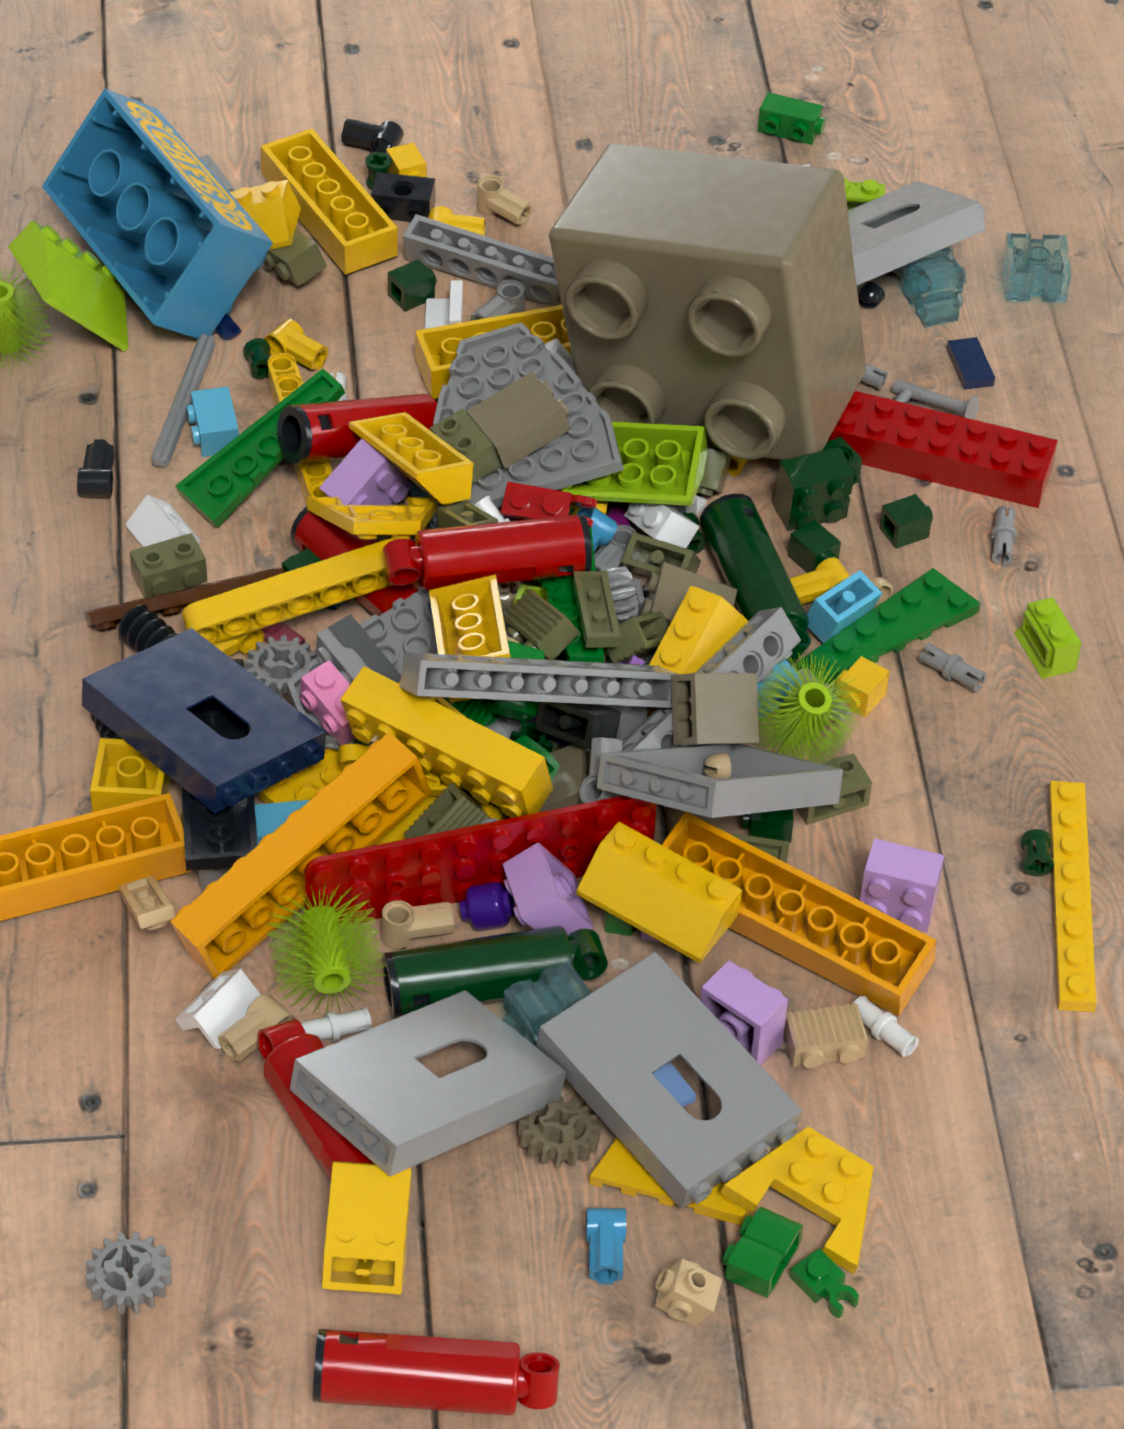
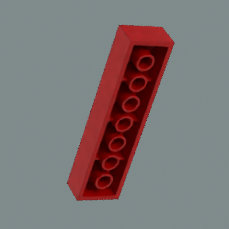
(947, 448)

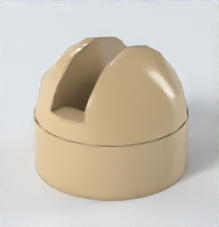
(884, 586)
(718, 765)

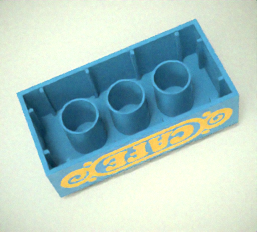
(156, 215)

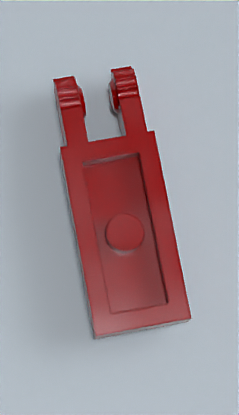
(535, 502)

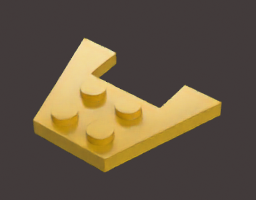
(376, 520)
(818, 1178)

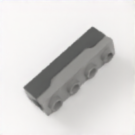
(351, 649)

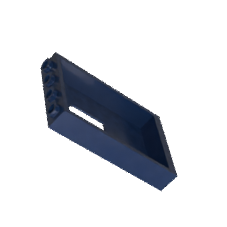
(148, 707)

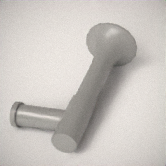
(906, 391)

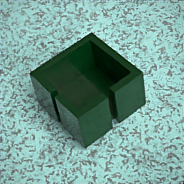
(813, 488)

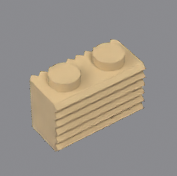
(825, 1035)

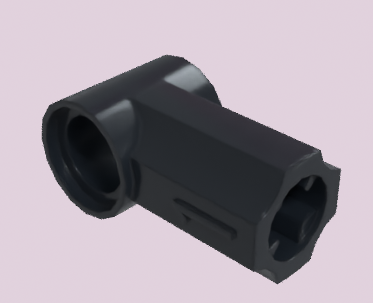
(372, 136)
(97, 474)

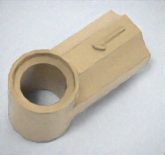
(495, 199)
(404, 922)
(241, 1037)

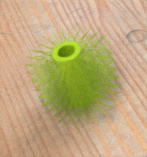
(10, 324)
(803, 712)
(325, 949)

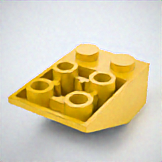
(366, 1229)

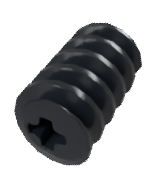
(143, 628)

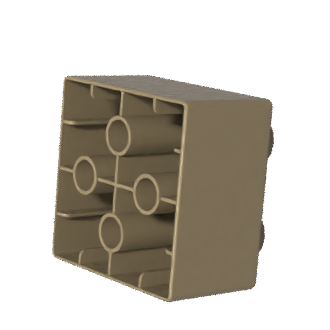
(713, 296)

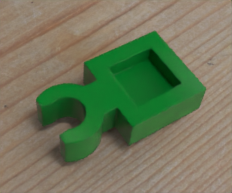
(823, 1279)

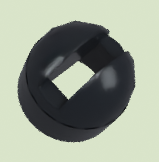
(871, 295)

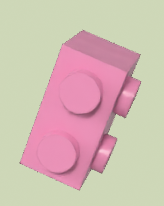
(322, 694)

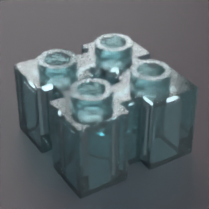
(1036, 267)
(934, 287)
(535, 1003)

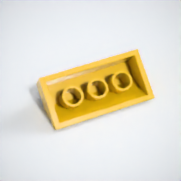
(273, 210)
(419, 455)
(469, 620)
(696, 632)
(660, 892)

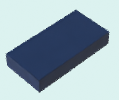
(970, 363)

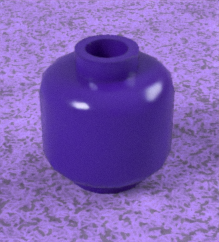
(487, 906)

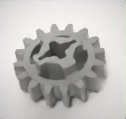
(280, 662)
(111, 1282)

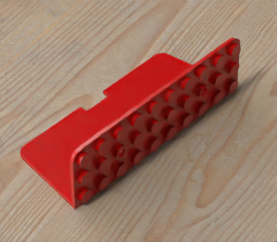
(449, 862)

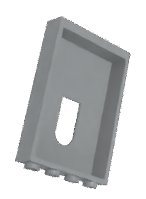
(909, 227)
(757, 781)
(633, 1029)
(401, 1110)

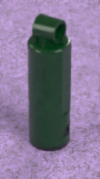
(752, 563)
(485, 965)

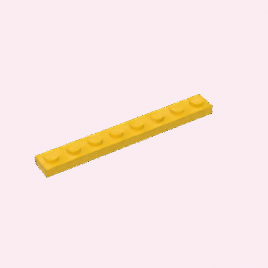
(1072, 897)

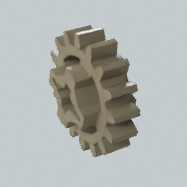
(560, 1132)

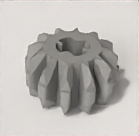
(623, 593)

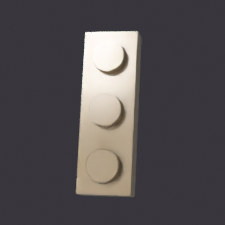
(147, 903)

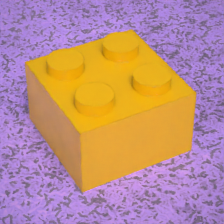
(124, 776)

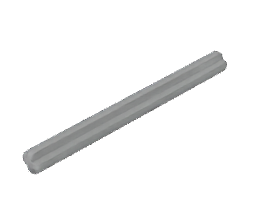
(177, 414)

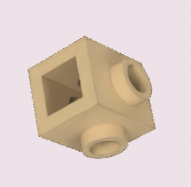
(687, 1292)

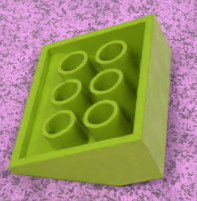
(73, 282)
(659, 465)

